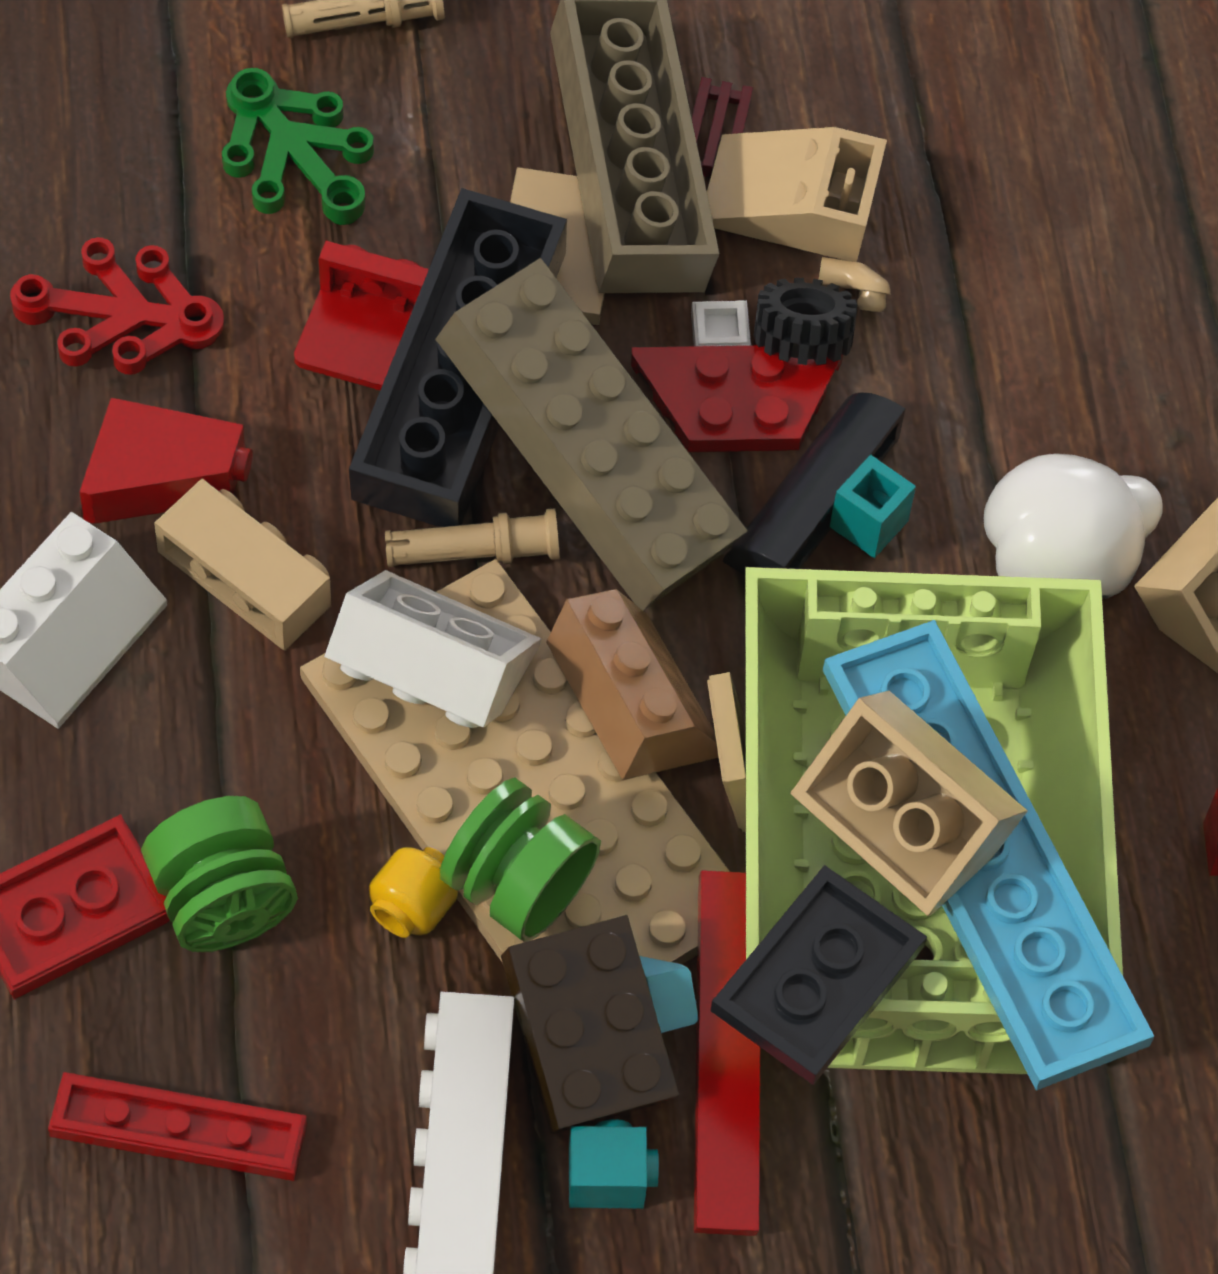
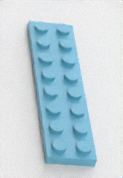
(1021, 909)

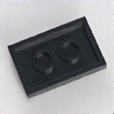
(818, 974)

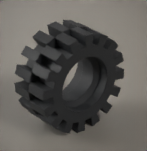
(805, 321)

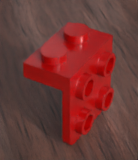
(358, 314)

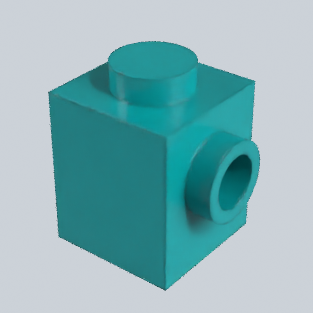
(872, 506)
(610, 1166)

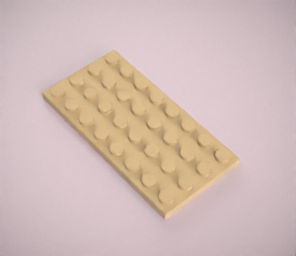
(443, 770)

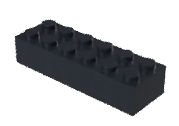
(428, 423)

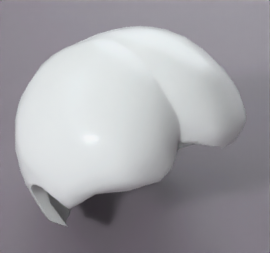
(1071, 521)

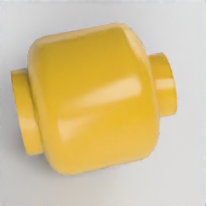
(409, 892)

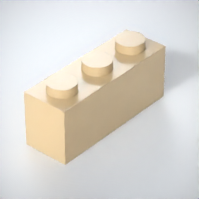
(244, 563)

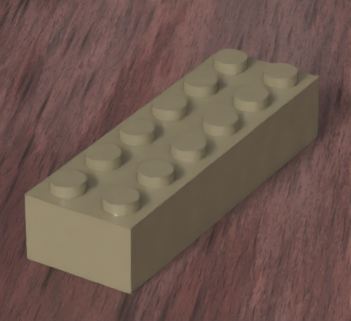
(634, 146)
(590, 434)

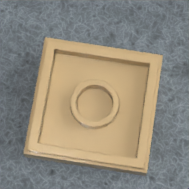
(731, 741)

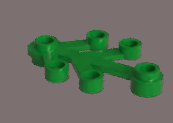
(295, 141)

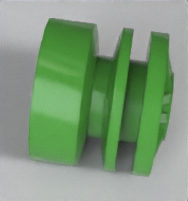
(519, 859)
(219, 873)

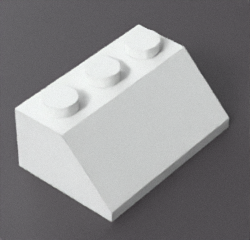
(71, 618)
(430, 648)

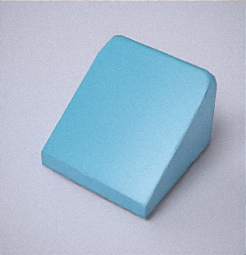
(671, 993)

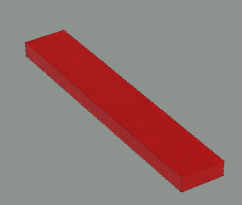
(725, 1071)

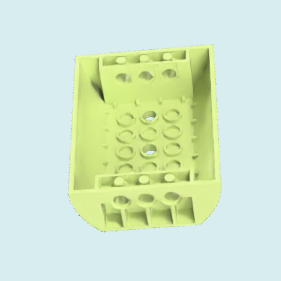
(1042, 682)

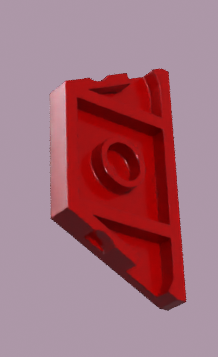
(734, 395)

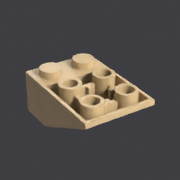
(797, 187)

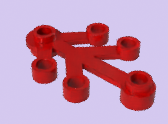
(123, 311)

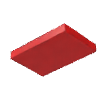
(74, 905)

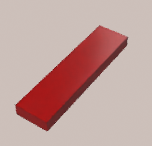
(178, 1126)

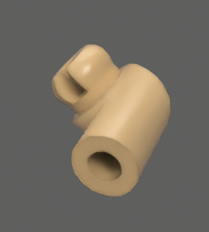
(858, 277)

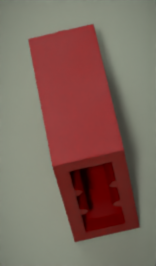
(154, 457)

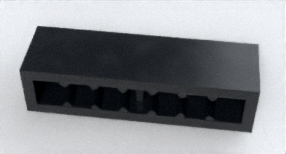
(802, 505)

